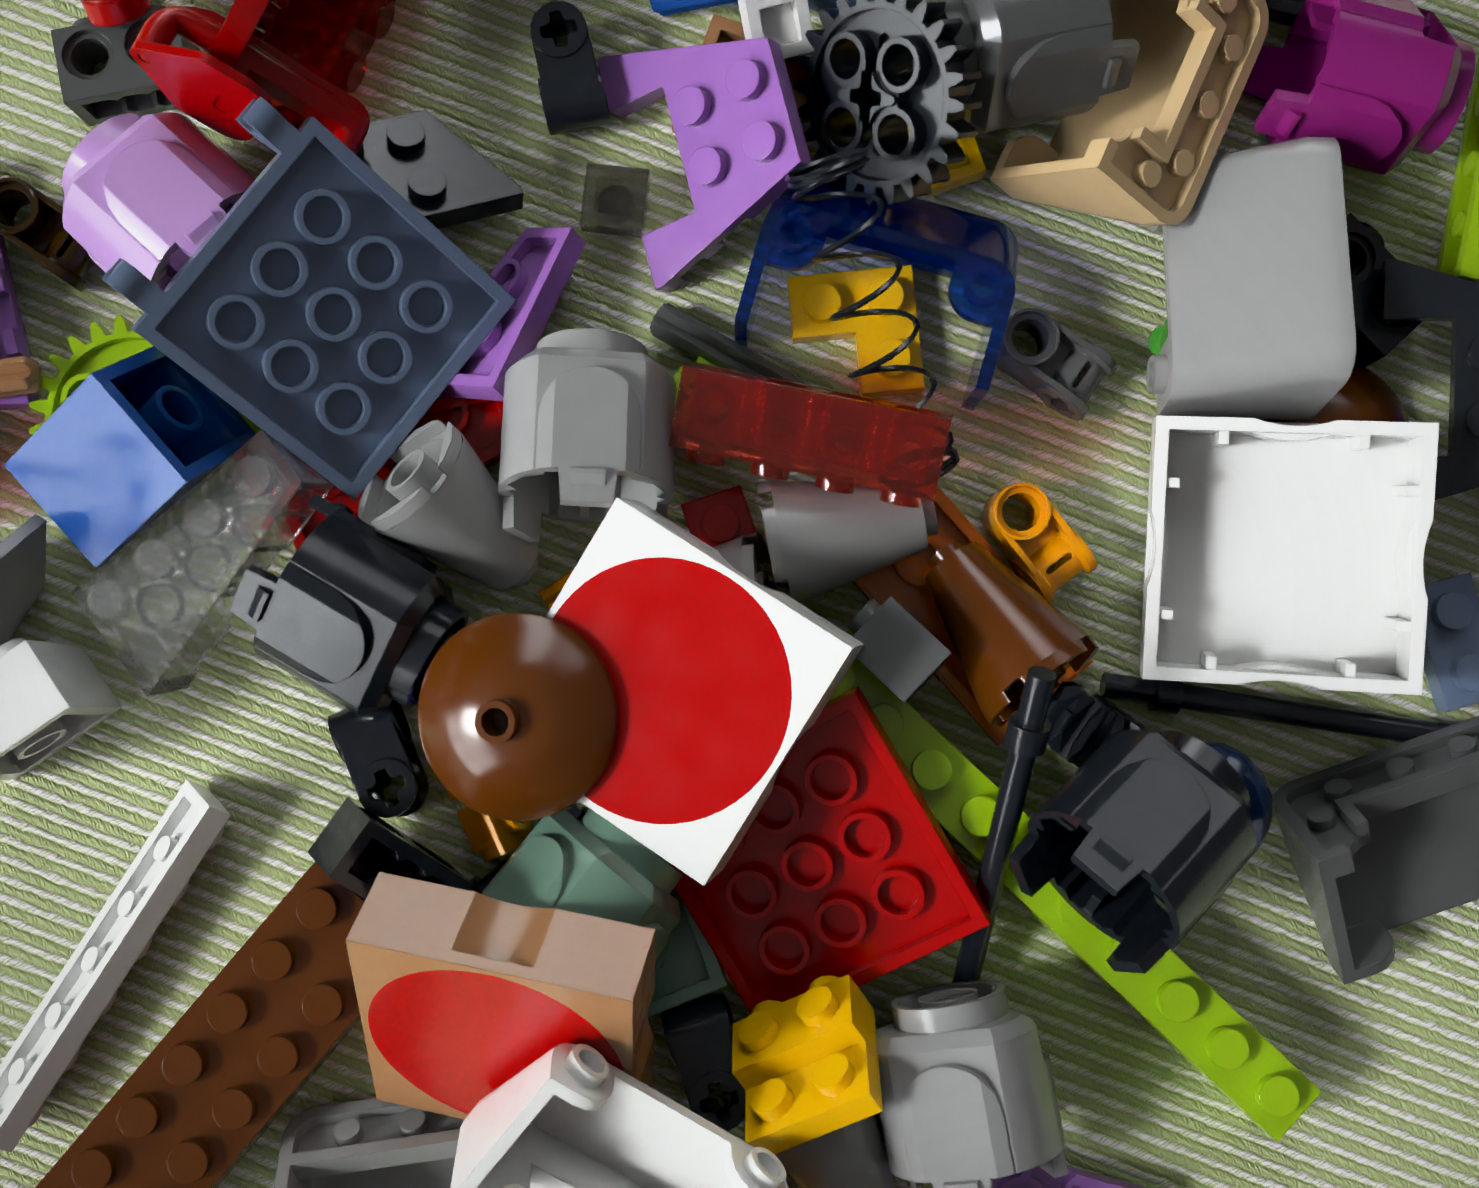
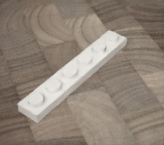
(105, 956)

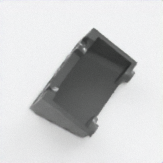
(1385, 842)

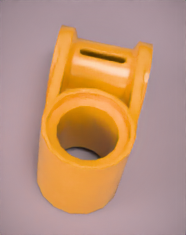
(1040, 542)

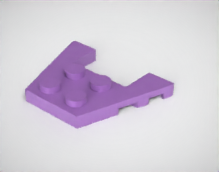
(732, 132)

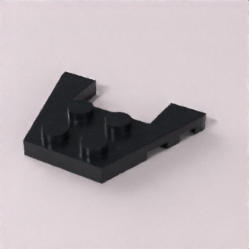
(1429, 295)

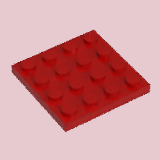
(835, 869)

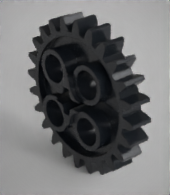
(869, 95)

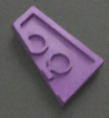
(535, 276)

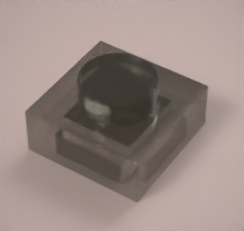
(615, 200)

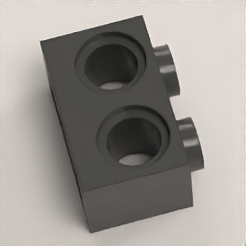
(121, 85)
(897, 647)

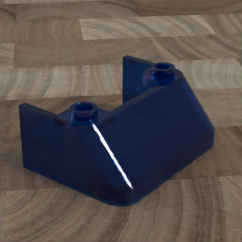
(931, 237)

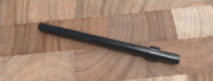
(1175, 695)
(1025, 739)

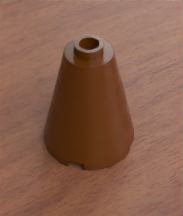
(1000, 626)

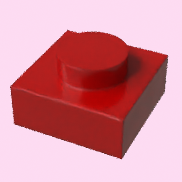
(719, 516)

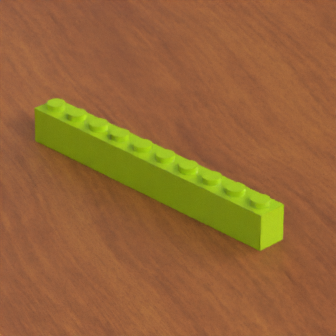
(1166, 997)

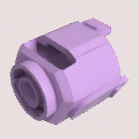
(148, 192)

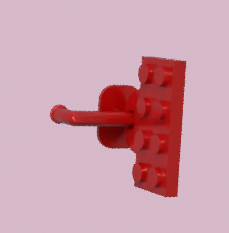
(237, 69)

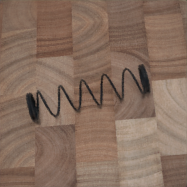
(830, 169)

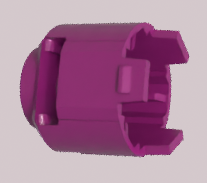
(1368, 75)

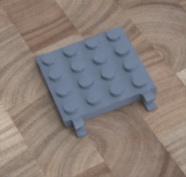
(321, 305)

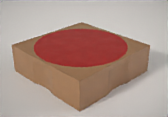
(478, 988)

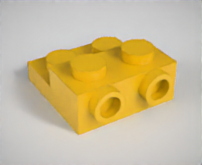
(807, 1064)

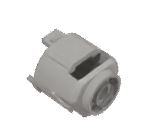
(583, 427)
(966, 1089)

